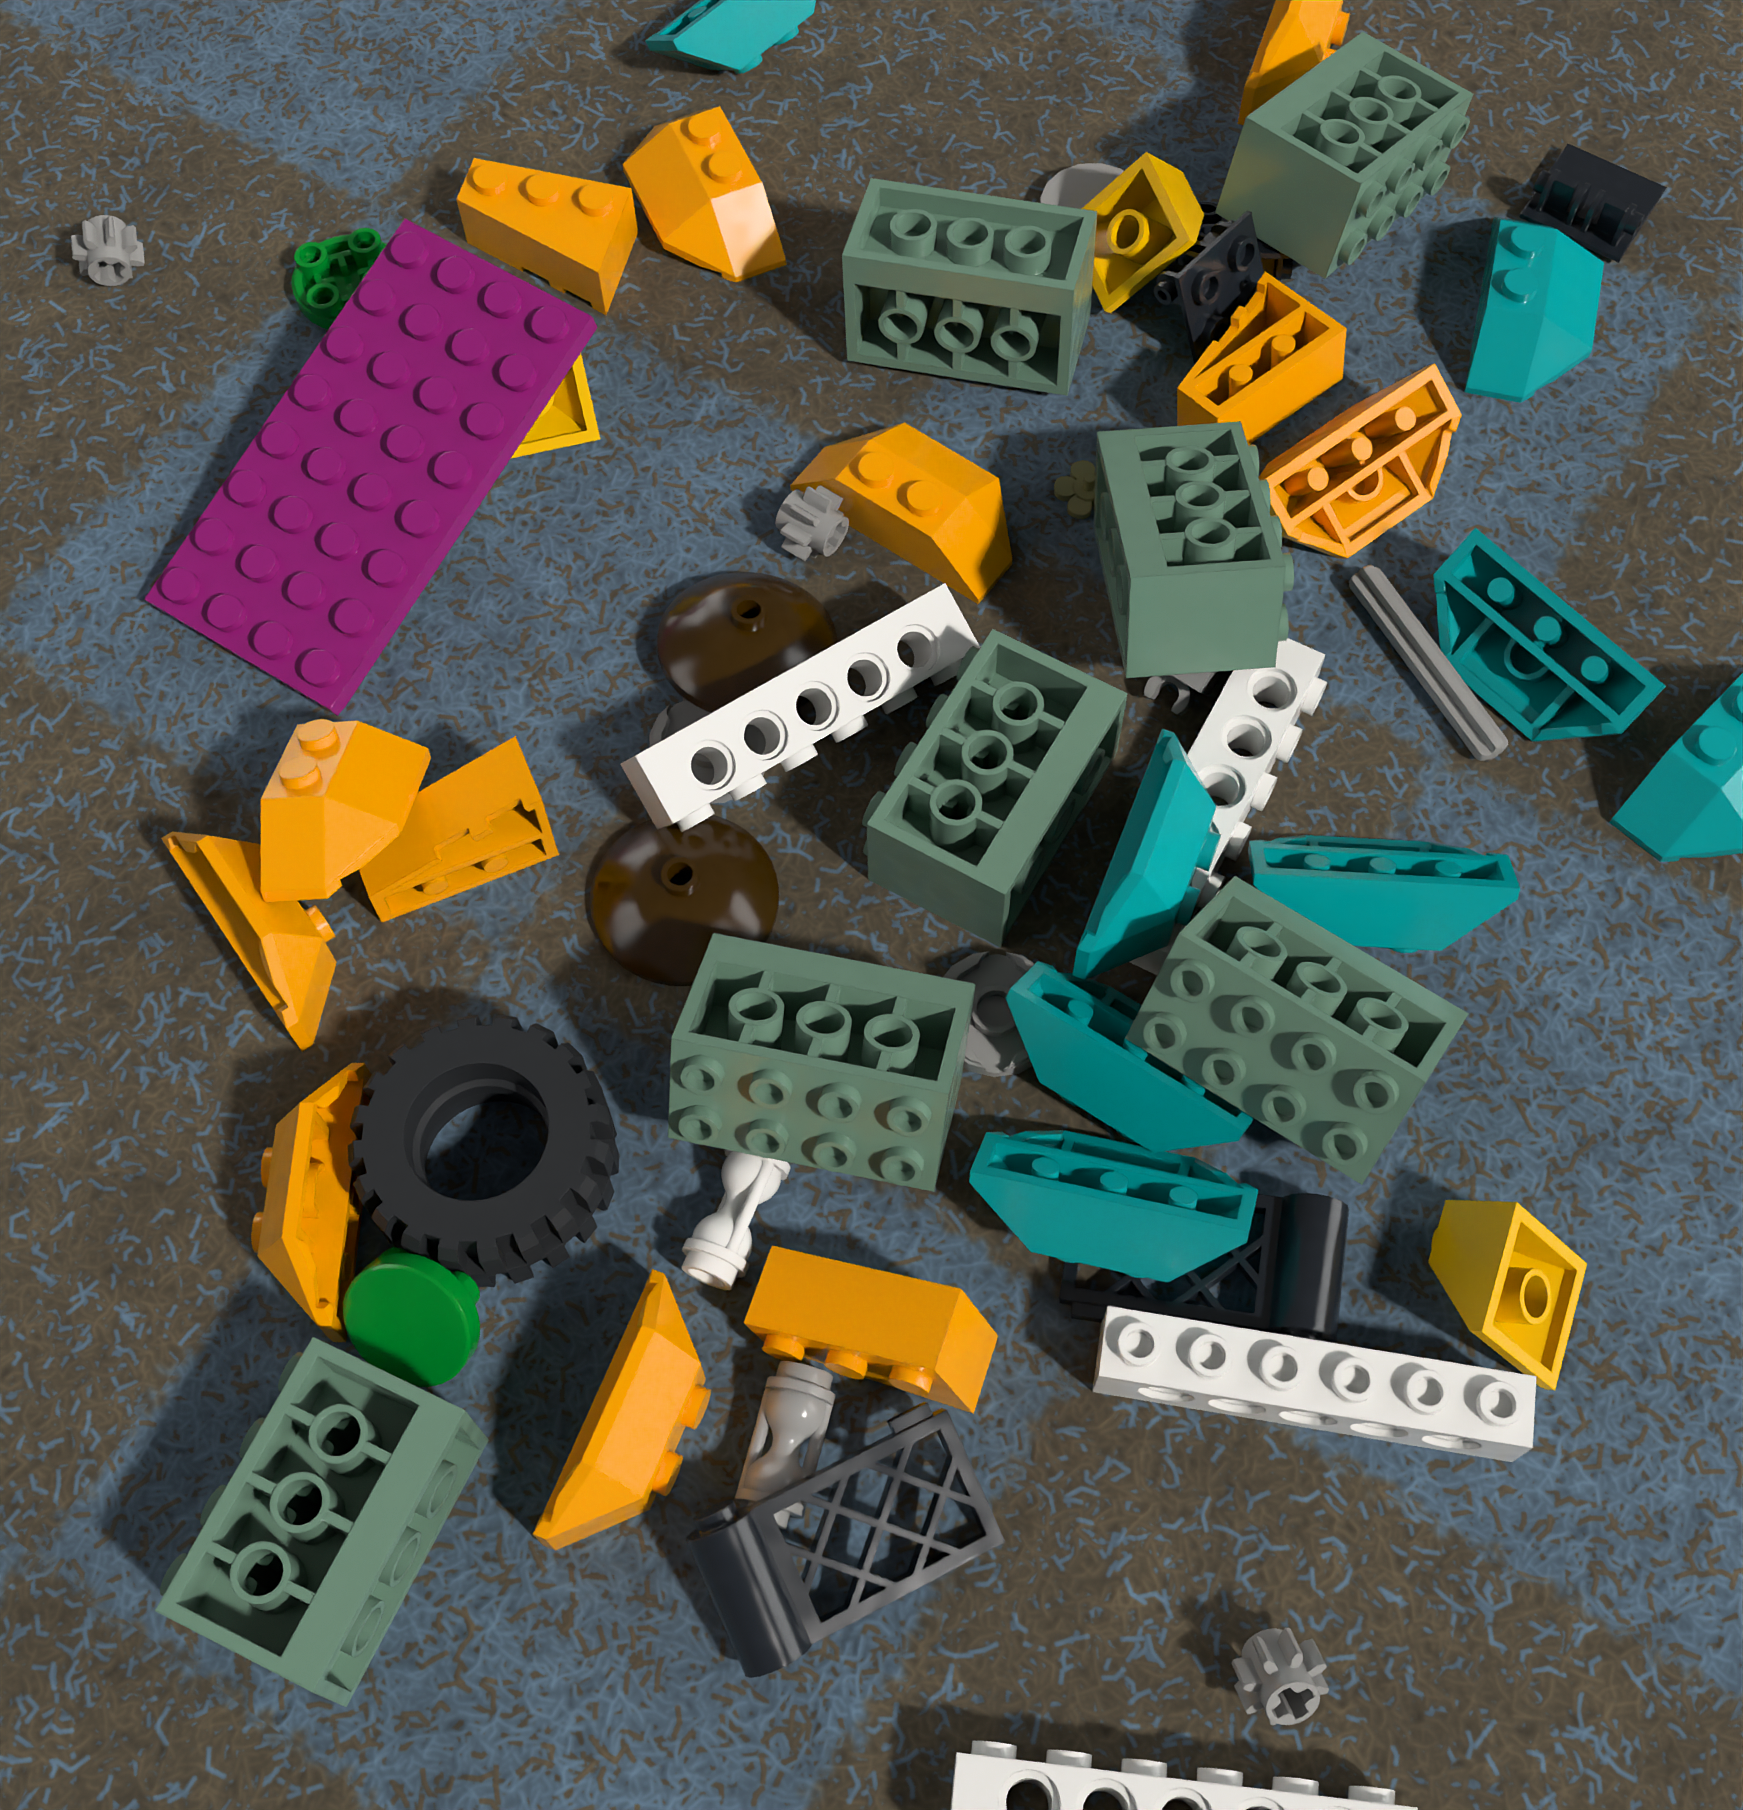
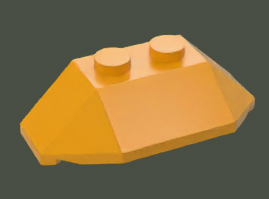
(1292, 44)
(705, 196)
(1365, 466)
(919, 504)
(334, 805)
(274, 939)
(311, 1204)
(632, 1426)

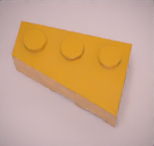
(552, 225)
(1265, 364)
(463, 834)
(873, 1326)

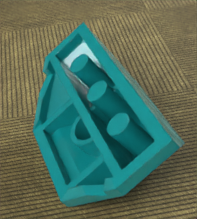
(730, 32)
(1532, 310)
(1532, 650)
(1695, 791)
(1152, 865)
(1384, 889)
(1081, 1052)
(1112, 1202)

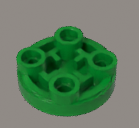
(331, 272)
(413, 1317)

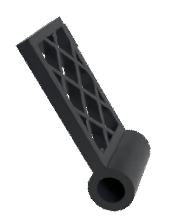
(1295, 1281)
(752, 1567)

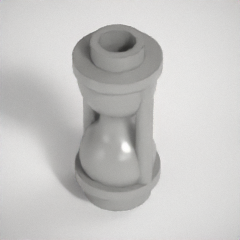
(795, 1408)

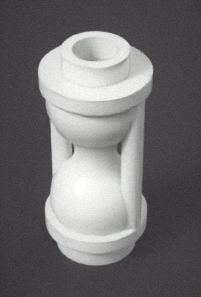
(723, 1239)

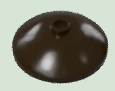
(738, 635)
(666, 927)

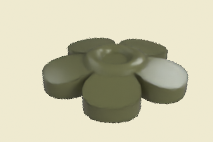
(1078, 489)

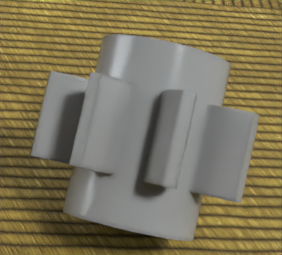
(107, 250)
(812, 522)
(1280, 1676)

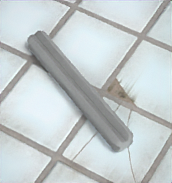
(1428, 664)

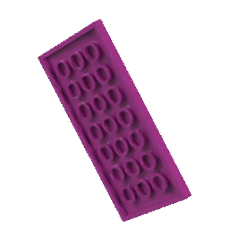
(371, 465)

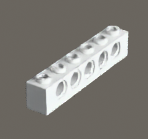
(664, 773)
(1245, 781)
(1315, 1384)
(1067, 1779)

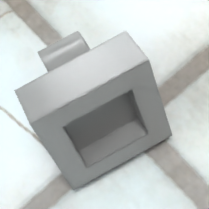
(1200, 682)

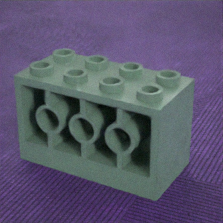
(1344, 153)
(968, 285)
(1190, 550)
(993, 785)
(1295, 1026)
(819, 1061)
(335, 1506)

